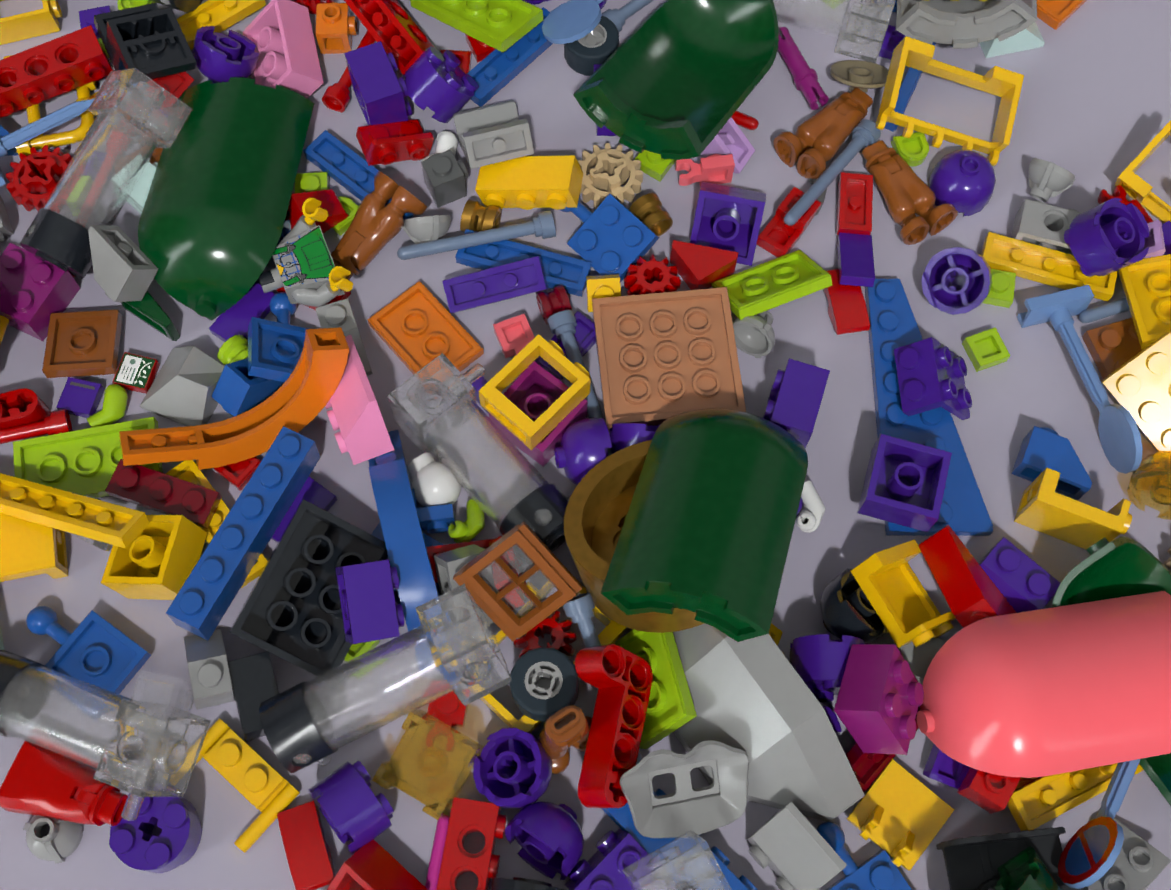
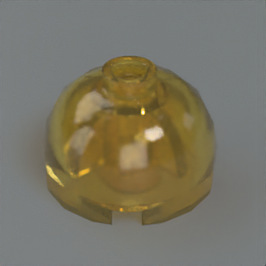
(1152, 484)

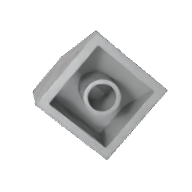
(794, 851)

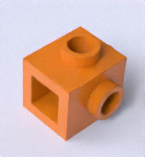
(335, 28)

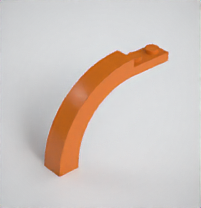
(255, 430)

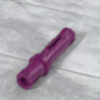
(804, 77)

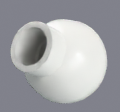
(433, 481)

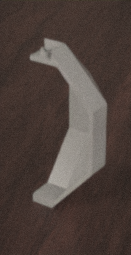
(761, 705)

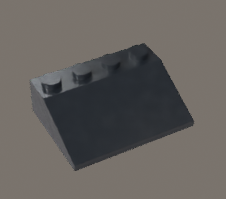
(296, 597)

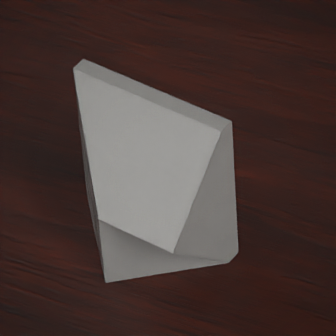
(185, 387)

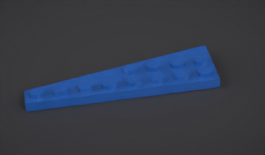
(890, 328)

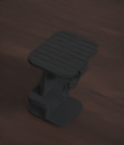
(974, 860)

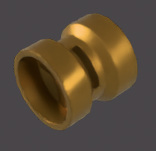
(649, 212)
(479, 217)

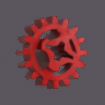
(36, 176)

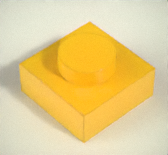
(602, 287)

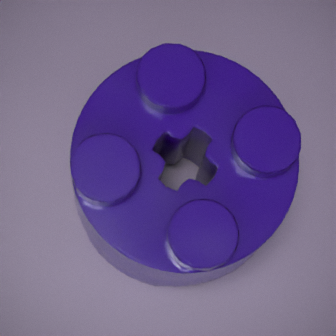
(439, 84)
(1107, 237)
(822, 662)
(352, 806)
(158, 854)

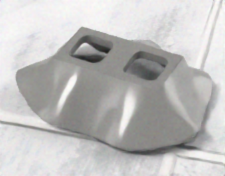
(687, 807)

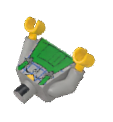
(306, 263)

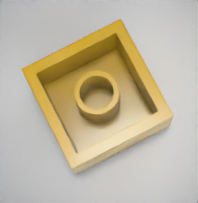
(156, 559)

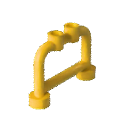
(61, 138)

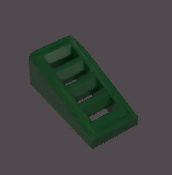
(152, 314)

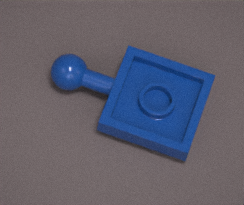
(610, 237)
(273, 345)
(92, 652)
(873, 874)

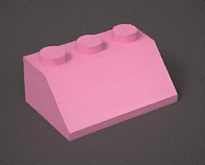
(285, 48)
(357, 413)

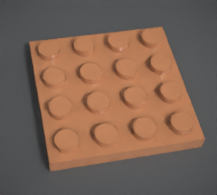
(666, 355)

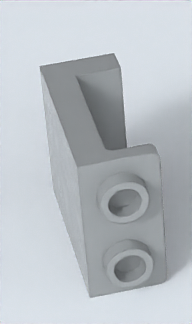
(493, 134)

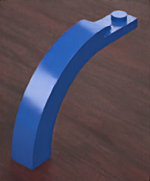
(402, 530)

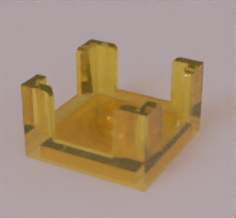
(429, 763)

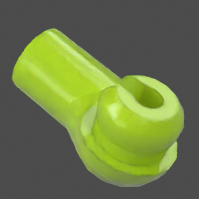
(113, 407)
(471, 527)

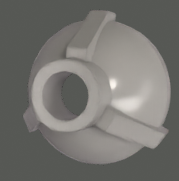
(1048, 179)
(427, 228)
(755, 334)
(58, 844)

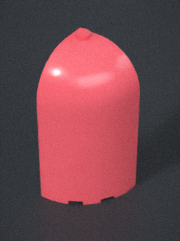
(1054, 688)

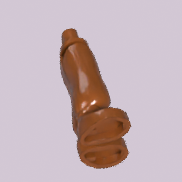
(822, 134)
(906, 195)
(375, 224)
(562, 730)

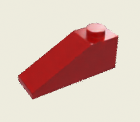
(962, 579)

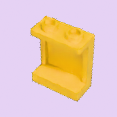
(1068, 518)
(30, 549)
(900, 596)

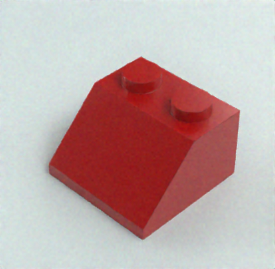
(374, 870)

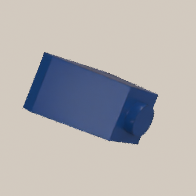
(239, 391)
(1046, 449)

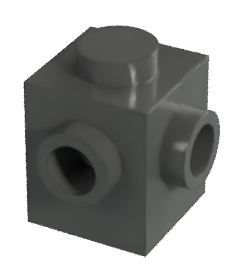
(445, 177)

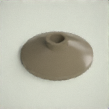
(859, 74)

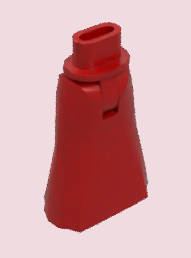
(59, 788)

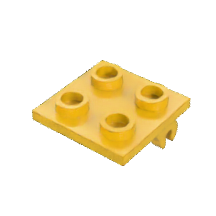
(900, 815)

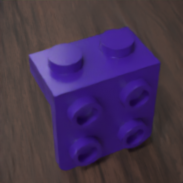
(932, 378)
(605, 867)

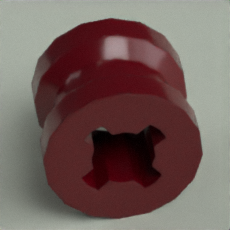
(553, 302)

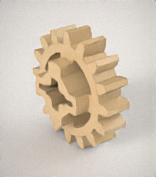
(609, 174)

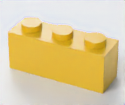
(531, 183)

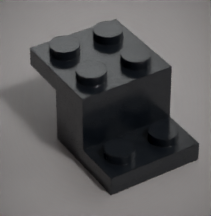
(145, 40)

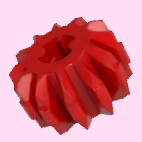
(651, 277)
(558, 633)

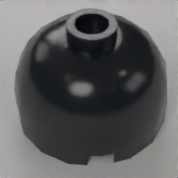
(848, 610)

